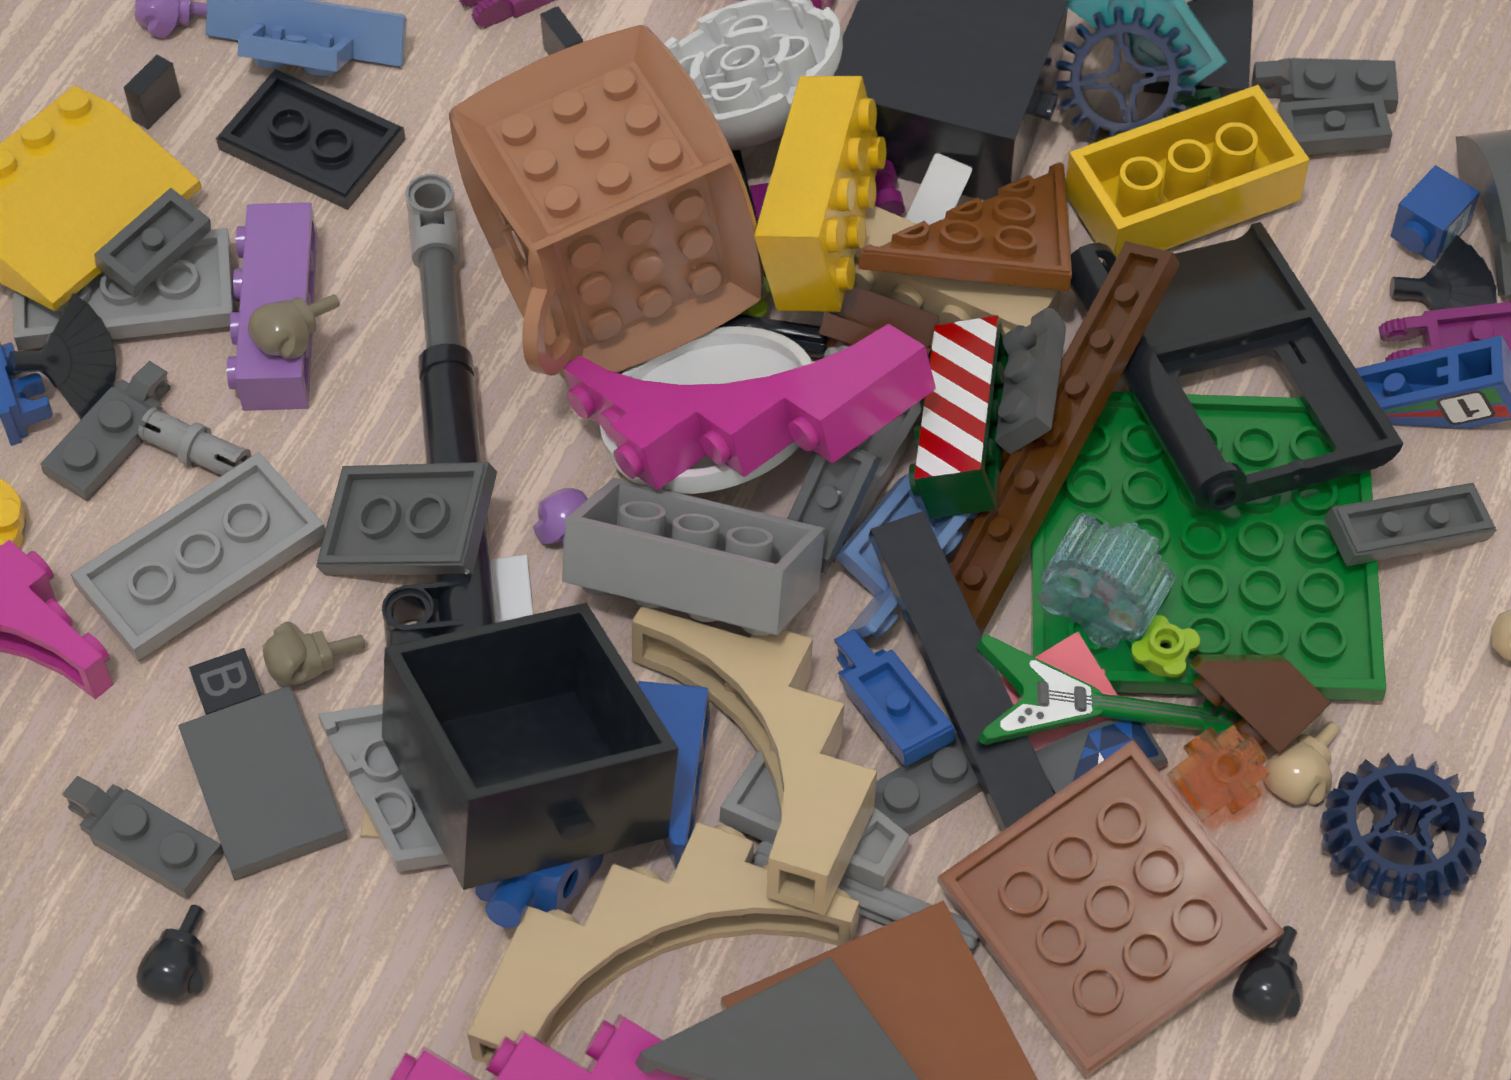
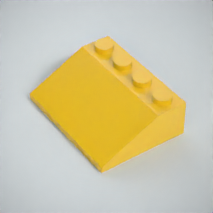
(72, 187)

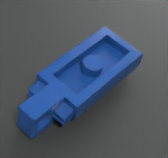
(892, 700)

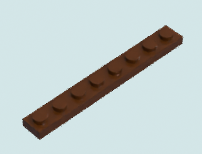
(1084, 386)

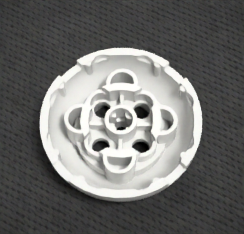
(751, 61)

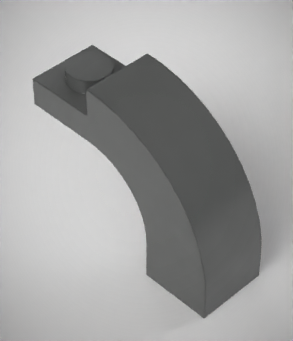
(1486, 166)

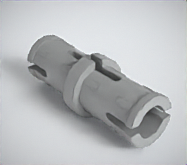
(191, 443)

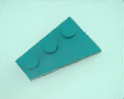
(1176, 14)

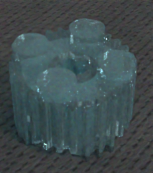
(1106, 580)

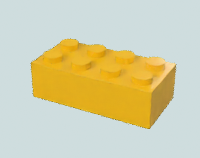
(1187, 173)
(820, 194)

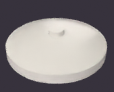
(719, 358)

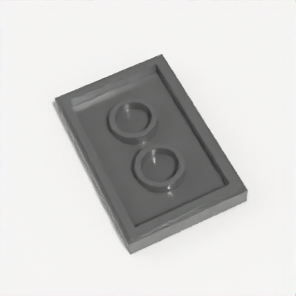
(407, 519)
(262, 782)

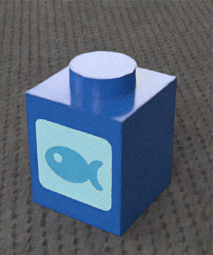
(1434, 214)

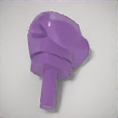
(163, 15)
(553, 513)

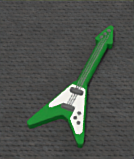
(1058, 700)

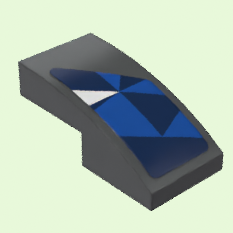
(1081, 751)

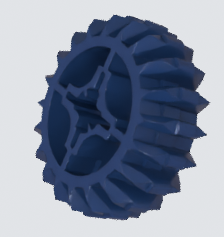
(1120, 30)
(1389, 860)

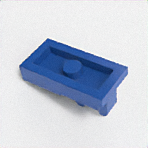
(15, 406)

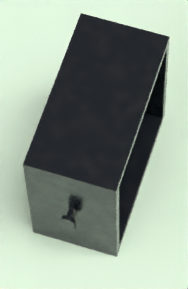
(958, 81)
(527, 744)

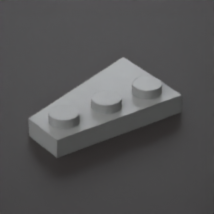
(755, 811)

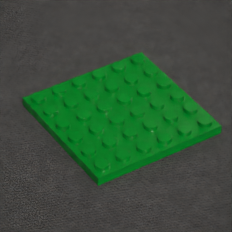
(1246, 575)

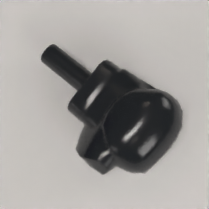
(174, 962)
(1269, 983)

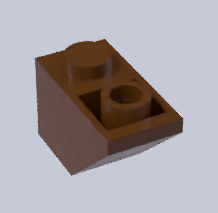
(1265, 691)

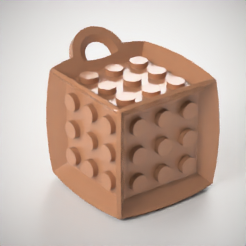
(608, 202)

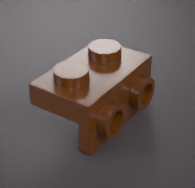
(867, 312)

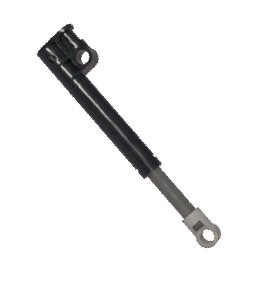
(448, 418)

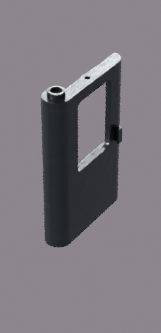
(1228, 308)

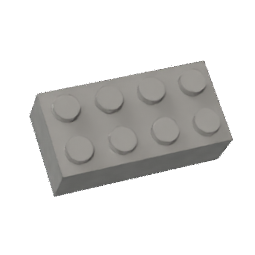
(693, 556)

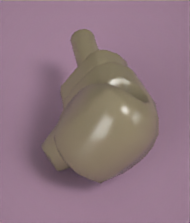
(285, 325)
(300, 657)

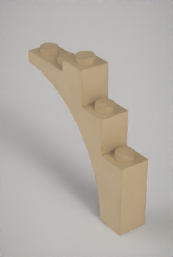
(797, 732)
(636, 917)

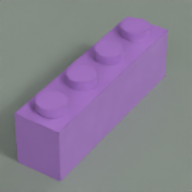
(277, 266)

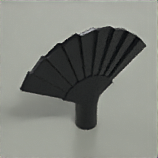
(1454, 282)
(74, 358)

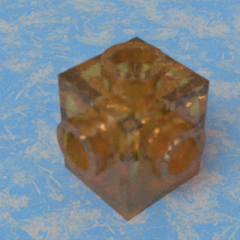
(1202, 782)

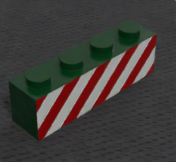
(956, 439)

